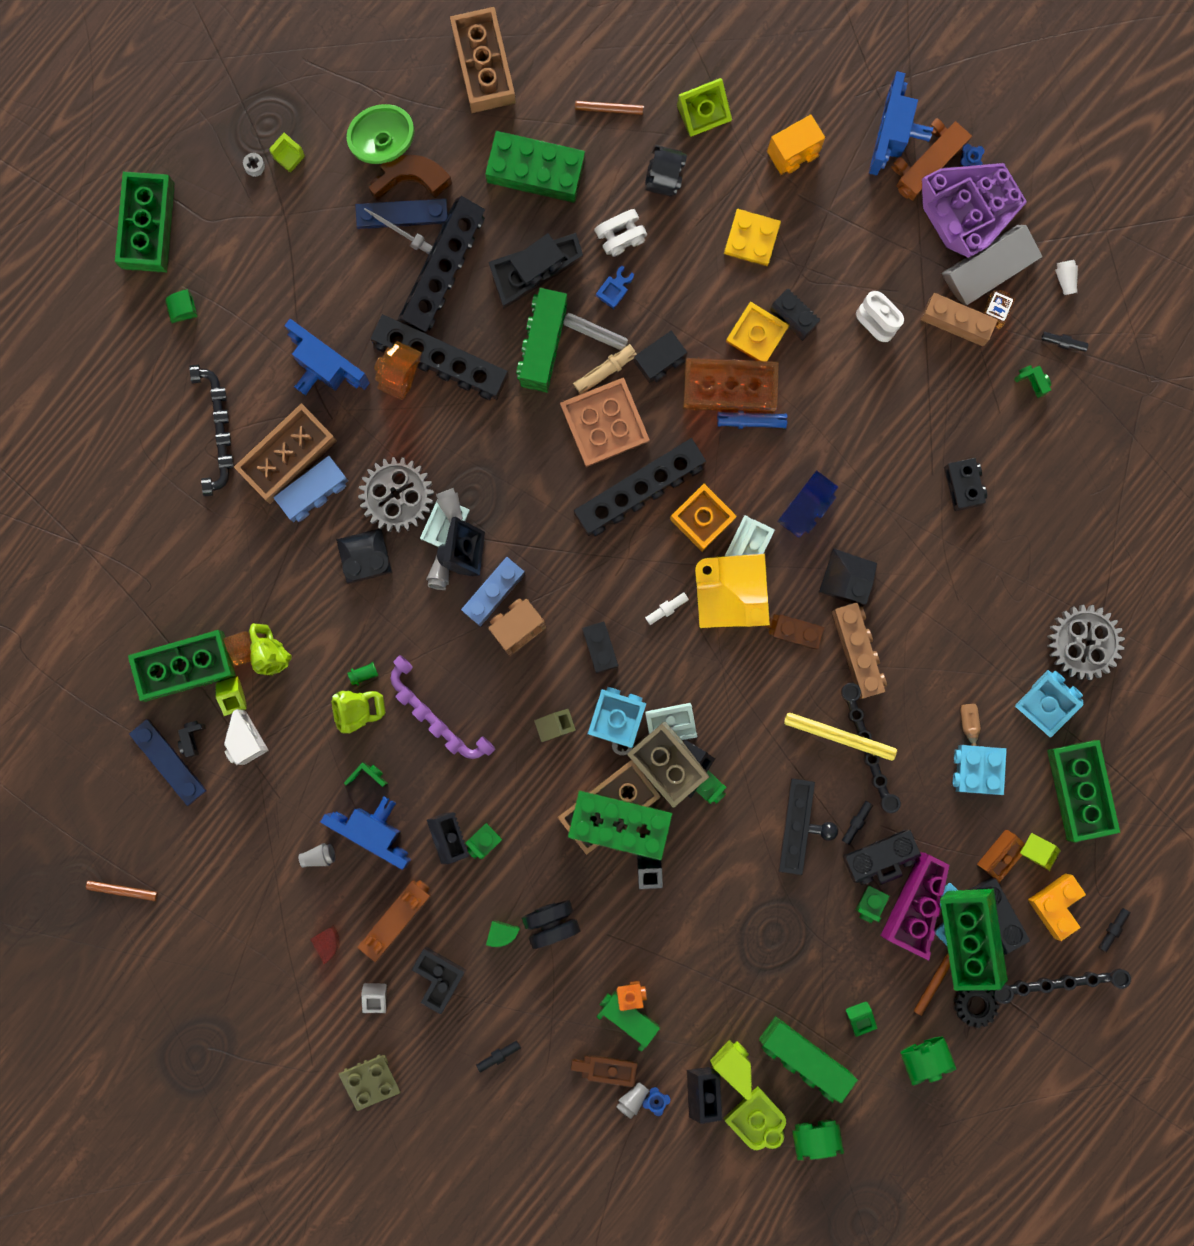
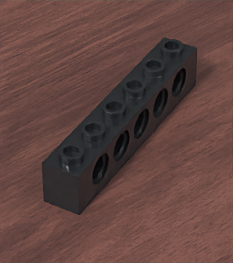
(473, 216)
(496, 377)
(686, 452)

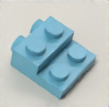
(1050, 702)
(617, 717)
(980, 769)

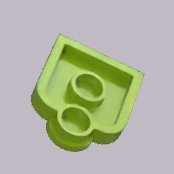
(758, 1121)

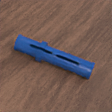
(751, 420)

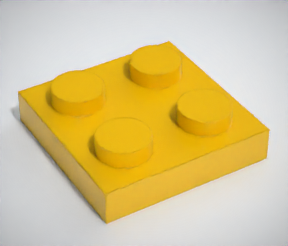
(752, 237)
(757, 333)

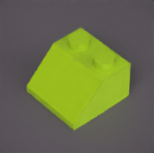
(734, 1067)

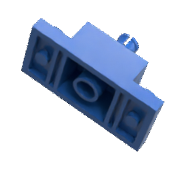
(897, 125)
(321, 362)
(371, 832)

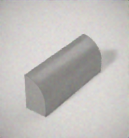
(992, 266)

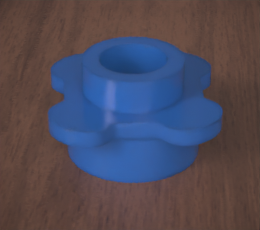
(966, 159)
(656, 1108)

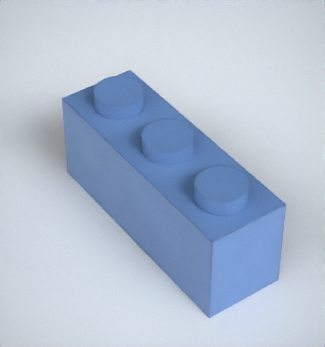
(311, 490)
(493, 591)

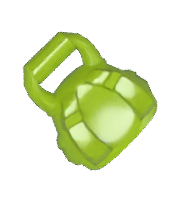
(267, 653)
(353, 710)

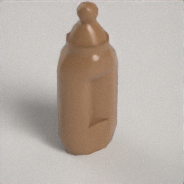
(970, 722)

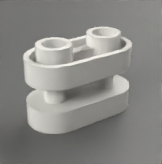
(616, 244)
(880, 316)

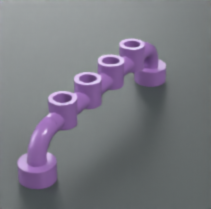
(437, 726)

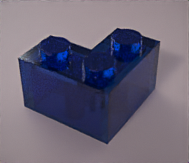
(809, 503)

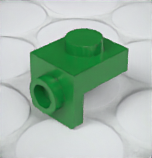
(1039, 381)

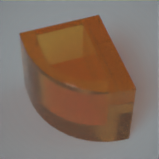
(239, 647)

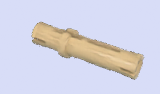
(601, 372)

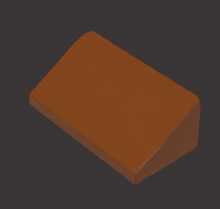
(1002, 855)

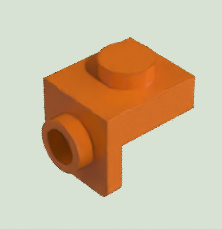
(631, 996)

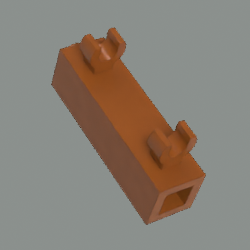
(937, 157)
(395, 920)

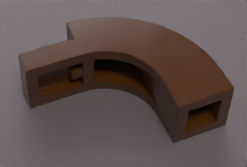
(414, 169)

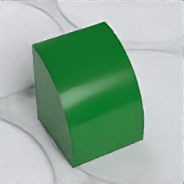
(181, 306)
(501, 934)

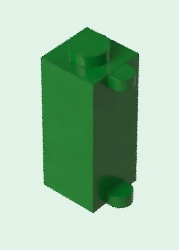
(631, 1021)

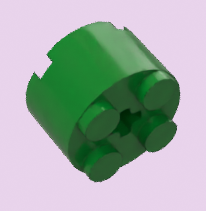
(928, 1060)
(817, 1141)

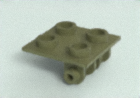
(369, 1082)

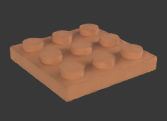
(604, 422)

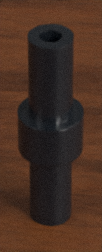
(1064, 341)
(857, 822)
(1114, 930)
(498, 1056)

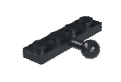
(798, 827)

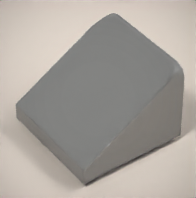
(374, 998)

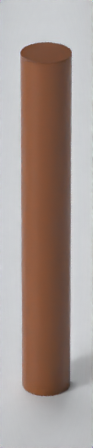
(609, 107)
(121, 890)
(933, 986)

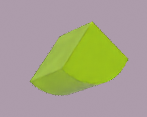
(230, 695)
(1040, 851)

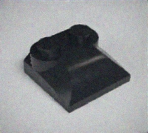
(462, 548)
(364, 556)

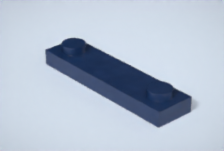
(402, 213)
(167, 762)

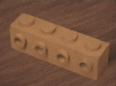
(858, 650)

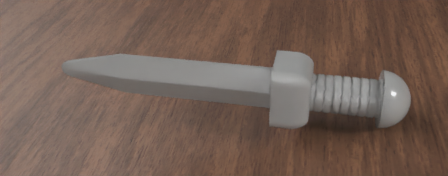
(417, 241)

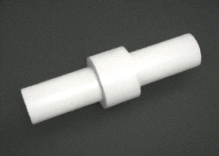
(667, 608)

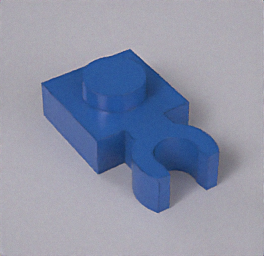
(613, 289)

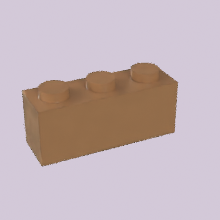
(959, 319)

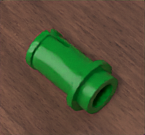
(362, 674)

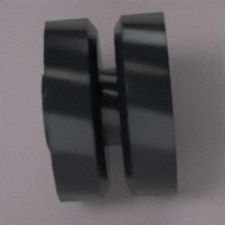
(552, 927)

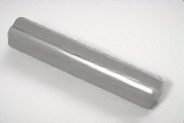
(595, 331)

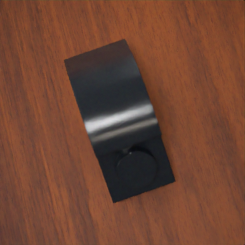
(649, 871)

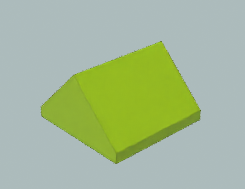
(704, 107)

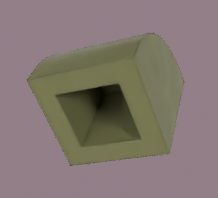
(554, 725)

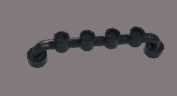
(223, 438)
(889, 802)
(1118, 978)

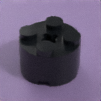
(664, 171)

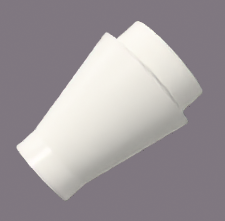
(1067, 275)

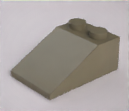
(668, 764)

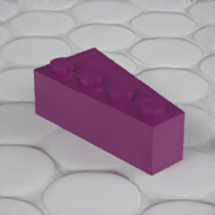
(917, 908)

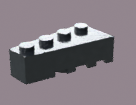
(510, 285)

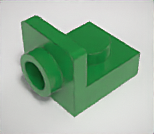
(711, 789)
(483, 842)
(872, 904)

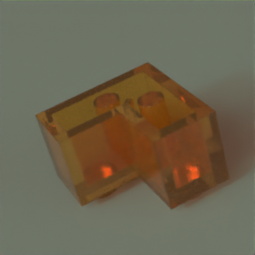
(397, 369)

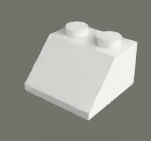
(243, 739)

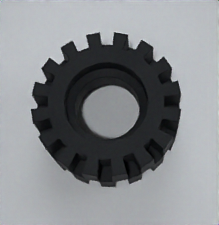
(982, 1018)

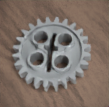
(384, 477)
(1106, 646)

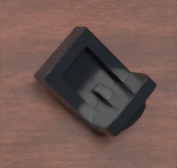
(187, 742)

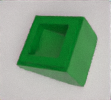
(861, 1018)

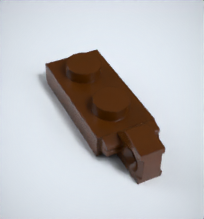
(795, 631)
(606, 1070)

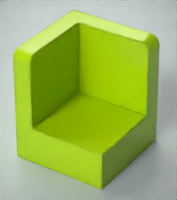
(287, 152)

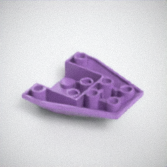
(971, 205)

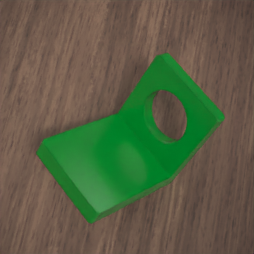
(373, 771)

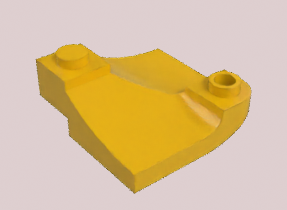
(733, 591)

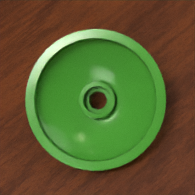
(380, 134)

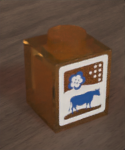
(999, 306)

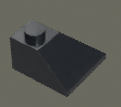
(848, 578)

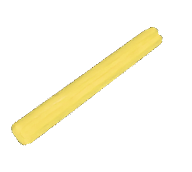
(840, 736)

